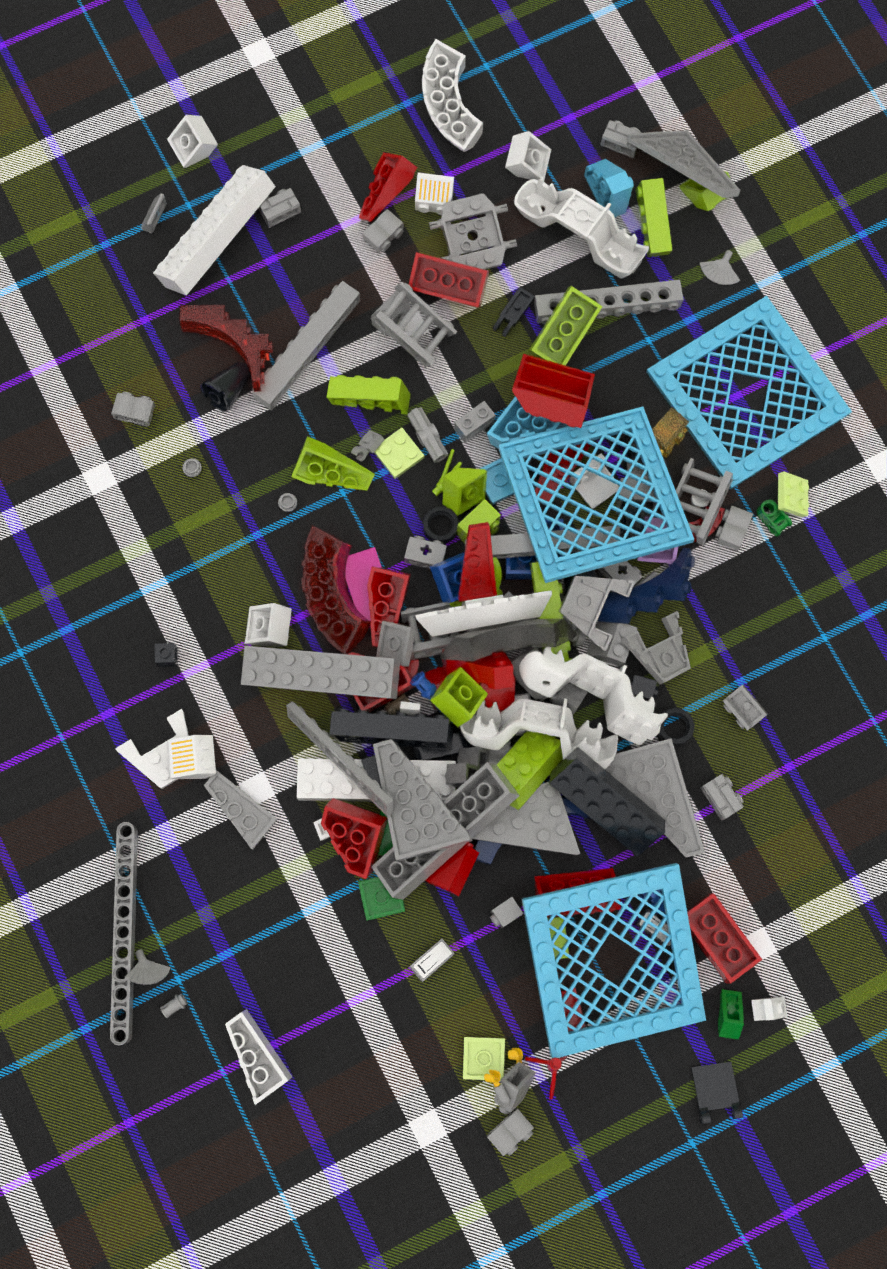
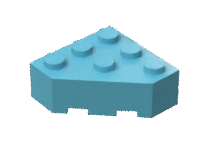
(609, 185)
(518, 424)

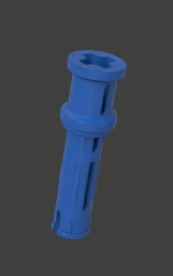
(424, 686)

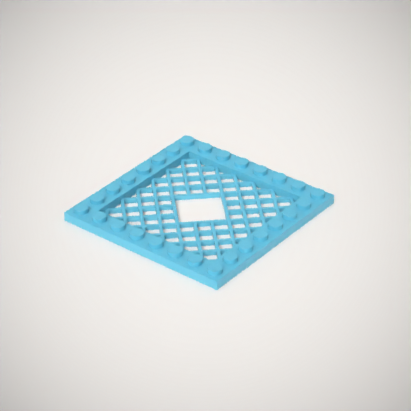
(826, 395)
(633, 420)
(637, 1025)

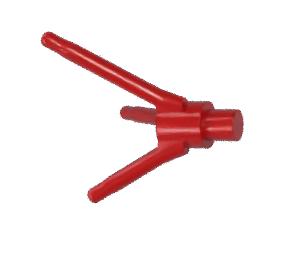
(552, 1065)

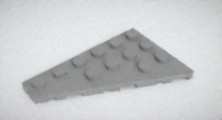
(686, 156)
(657, 780)
(419, 816)
(536, 825)

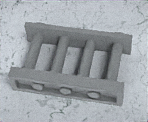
(396, 331)
(716, 499)
(429, 648)

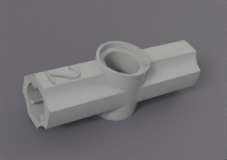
(427, 435)

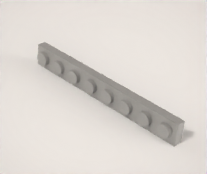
(343, 761)

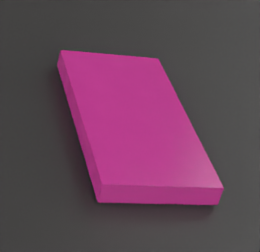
(357, 576)

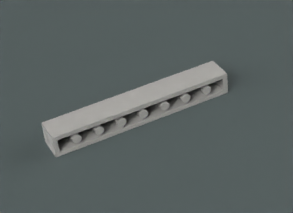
(307, 344)

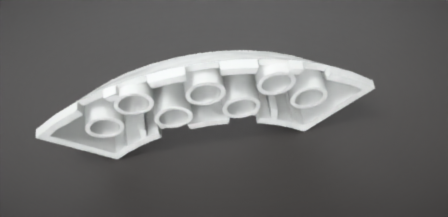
(442, 96)
(484, 613)

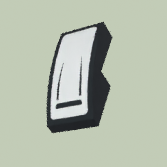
(650, 929)

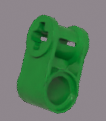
(772, 520)

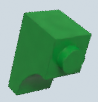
(730, 1014)

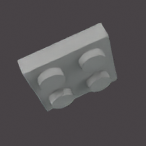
(396, 642)

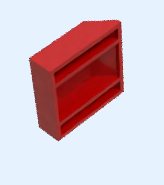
(553, 390)

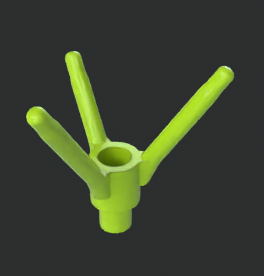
(439, 488)

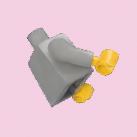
(513, 1085)

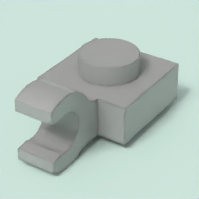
(367, 444)

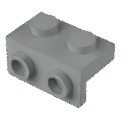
(744, 707)

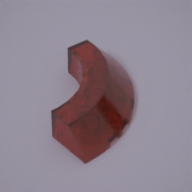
(327, 590)

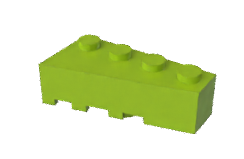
(654, 217)
(369, 392)

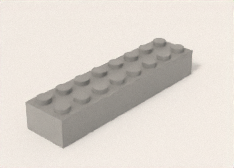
(321, 672)
(474, 806)

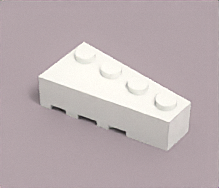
(256, 1056)

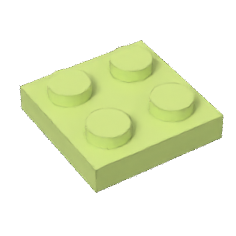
(398, 453)
(793, 494)
(482, 1055)

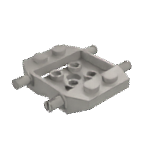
(485, 227)

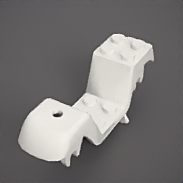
(608, 244)
(624, 714)
(494, 729)

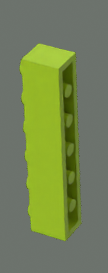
(553, 606)

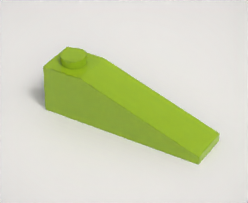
(327, 466)

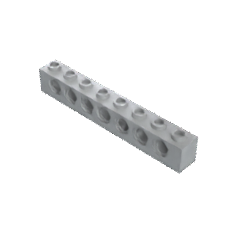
(670, 289)

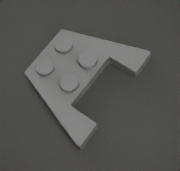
(585, 602)
(665, 658)

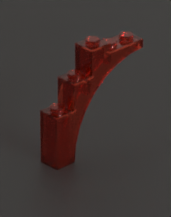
(216, 322)

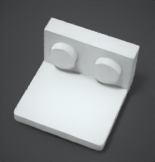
(593, 487)

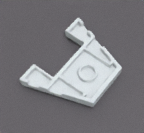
(155, 762)

